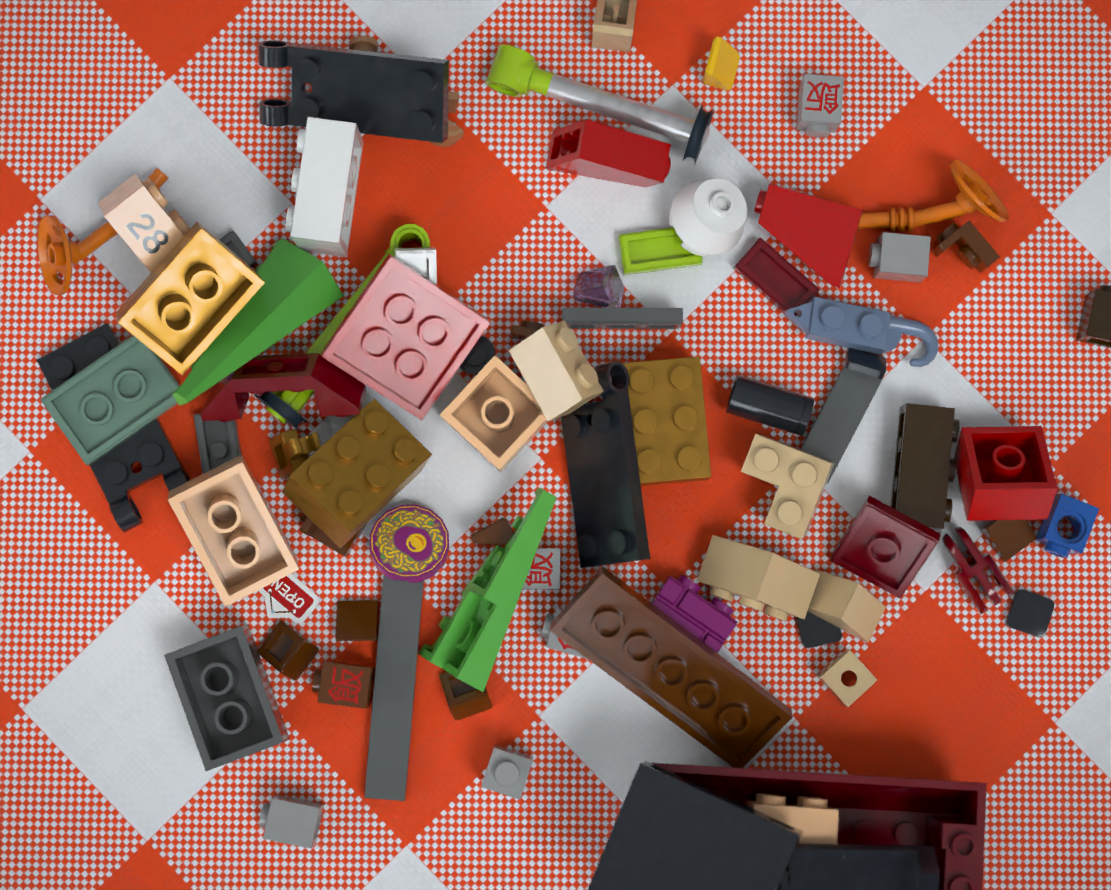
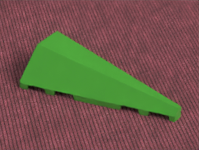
(293, 293)
(482, 617)

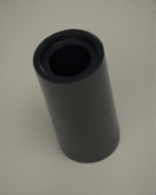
(770, 405)

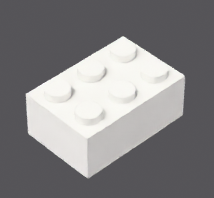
(325, 186)

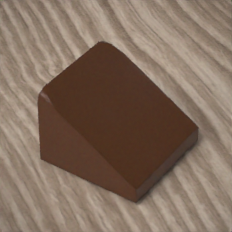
(494, 534)
(1008, 536)
(357, 620)
(287, 651)
(463, 698)

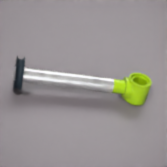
(517, 73)

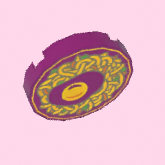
(409, 543)

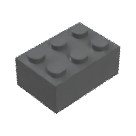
(227, 697)

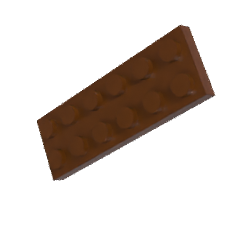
(670, 669)

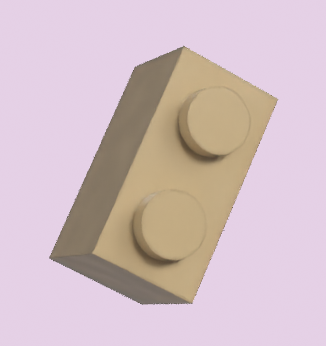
(556, 370)

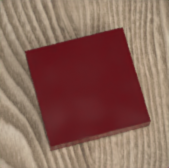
(885, 547)

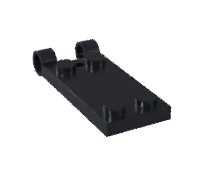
(373, 89)
(147, 446)
(606, 475)

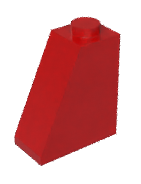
(608, 154)
(811, 228)

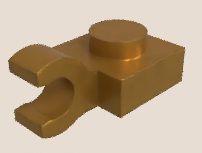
(291, 451)

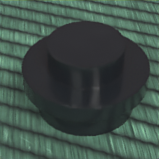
(478, 356)

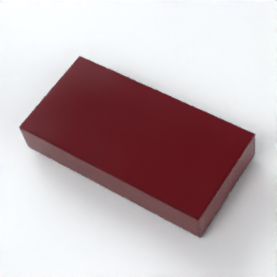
(775, 277)

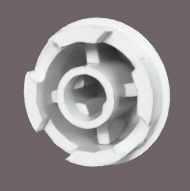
(708, 216)

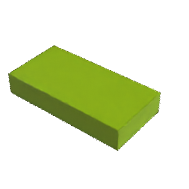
(654, 252)

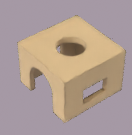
(832, 678)

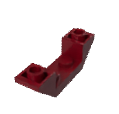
(334, 389)

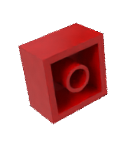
(1005, 473)

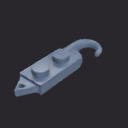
(860, 328)

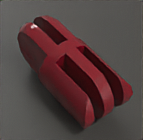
(975, 568)

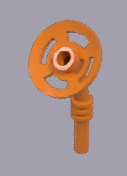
(973, 196)
(60, 255)

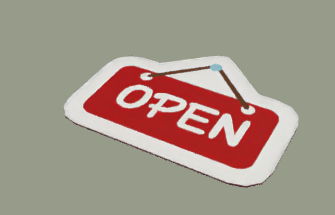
(289, 599)

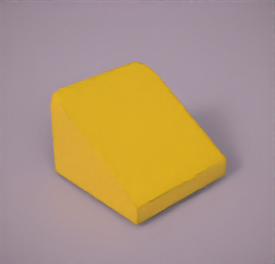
(721, 65)

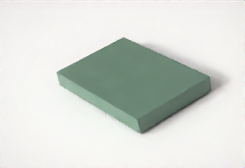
(112, 399)

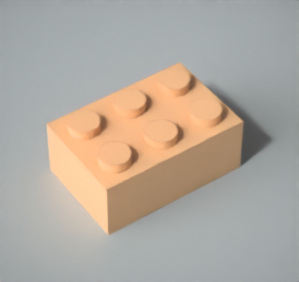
(233, 530)

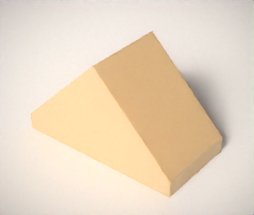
(614, 24)
(846, 605)

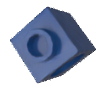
(1082, 518)

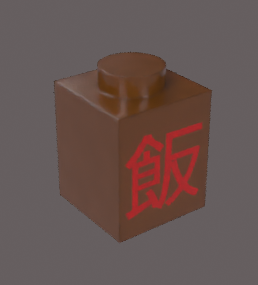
(344, 684)

